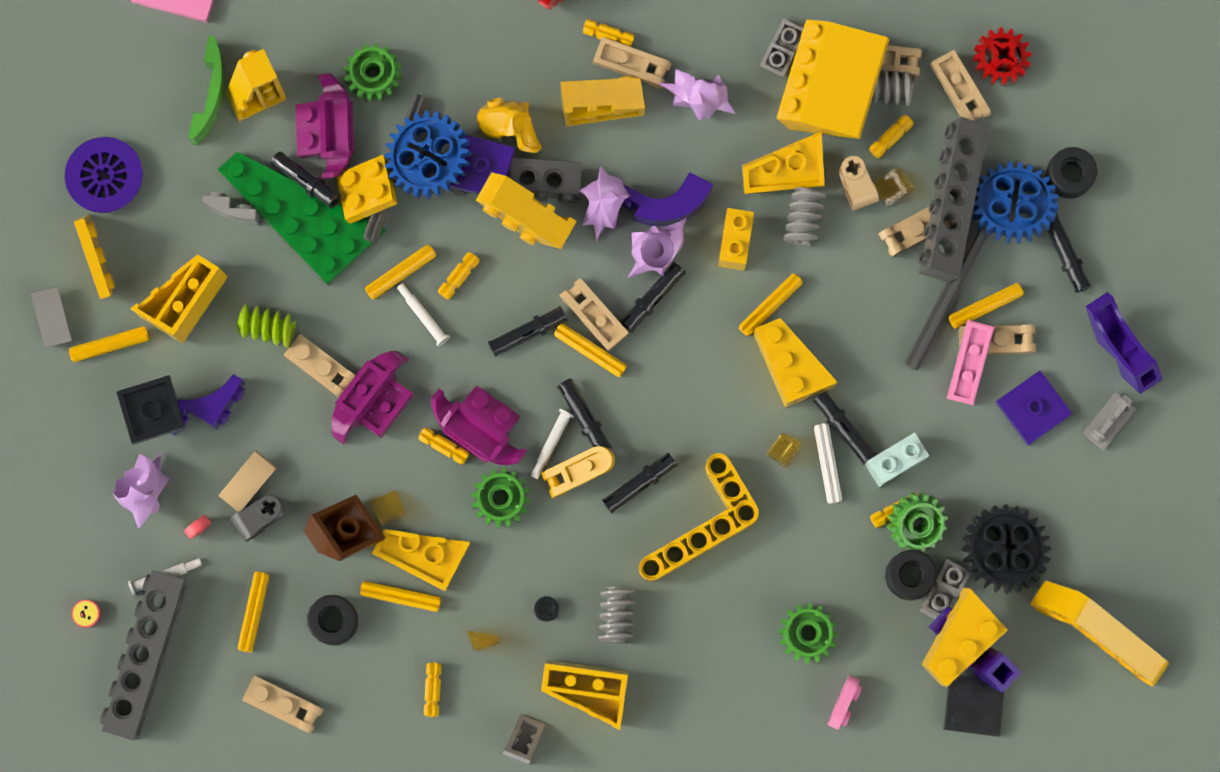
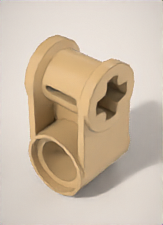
(858, 187)

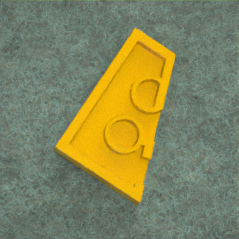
(787, 167)
(94, 255)
(423, 556)

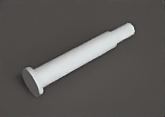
(424, 316)
(551, 442)
(177, 570)

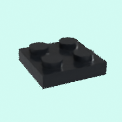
(151, 410)
(973, 707)

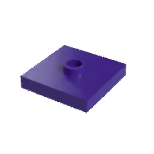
(485, 158)
(1033, 408)

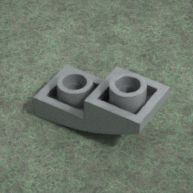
(782, 48)
(223, 206)
(51, 316)
(946, 590)

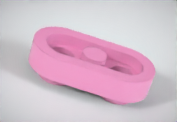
(840, 713)

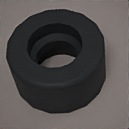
(1083, 161)
(916, 558)
(327, 603)

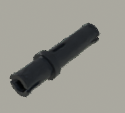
(313, 185)
(1068, 257)
(652, 297)
(528, 331)
(577, 405)
(844, 427)
(649, 476)

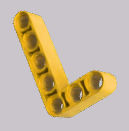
(707, 529)
(1102, 629)

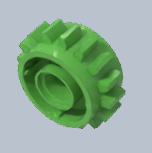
(364, 61)
(497, 483)
(907, 512)
(821, 626)

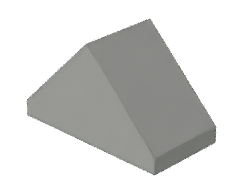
(524, 739)

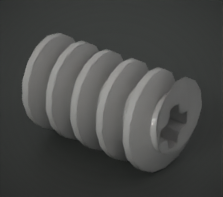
(894, 87)
(803, 216)
(616, 615)

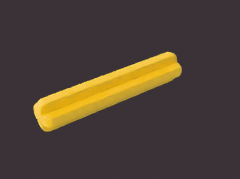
(400, 271)
(770, 304)
(986, 305)
(108, 344)
(590, 350)
(400, 596)
(253, 612)

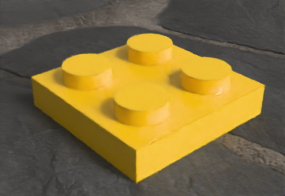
(366, 189)

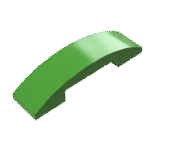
(202, 123)

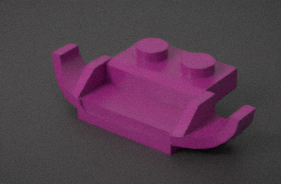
(327, 127)
(372, 398)
(479, 425)

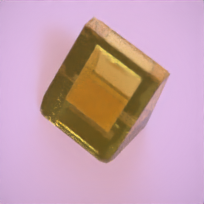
(893, 186)
(388, 508)
(482, 641)

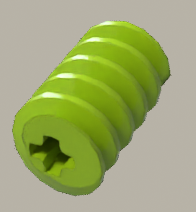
(267, 326)

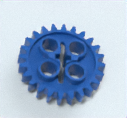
(440, 133)
(1039, 206)

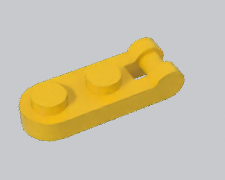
(579, 470)

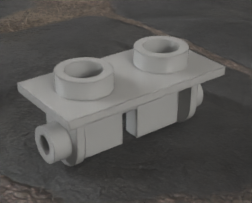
(1109, 420)

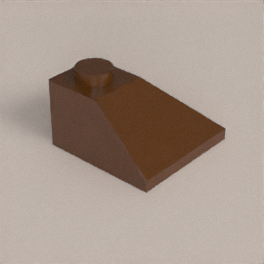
(343, 529)

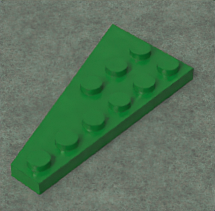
(303, 222)

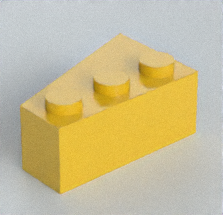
(254, 86)
(601, 100)
(523, 212)
(183, 298)
(791, 364)
(964, 637)
(588, 688)

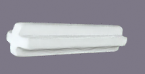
(828, 463)

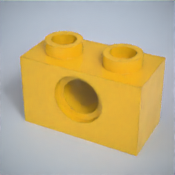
(735, 239)

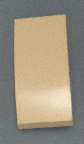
(247, 481)

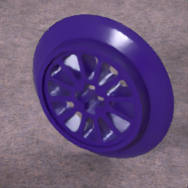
(98, 147)

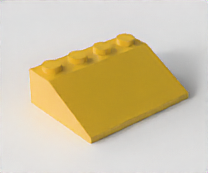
(832, 79)

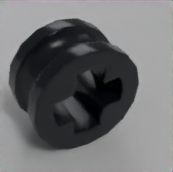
(548, 600)

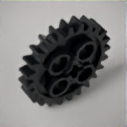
(1030, 550)

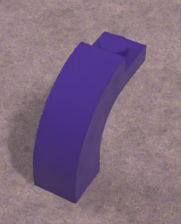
(672, 209)
(990, 666)

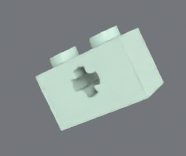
(897, 460)

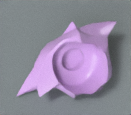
(699, 94)
(604, 199)
(656, 248)
(141, 487)

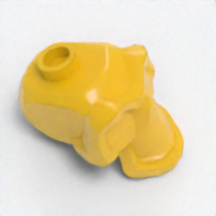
(508, 119)

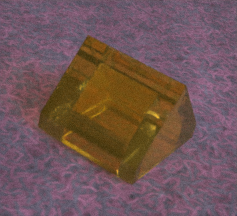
(784, 450)

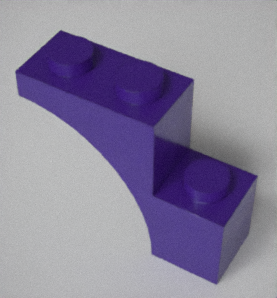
(1117, 339)
(214, 407)

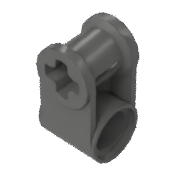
(253, 519)

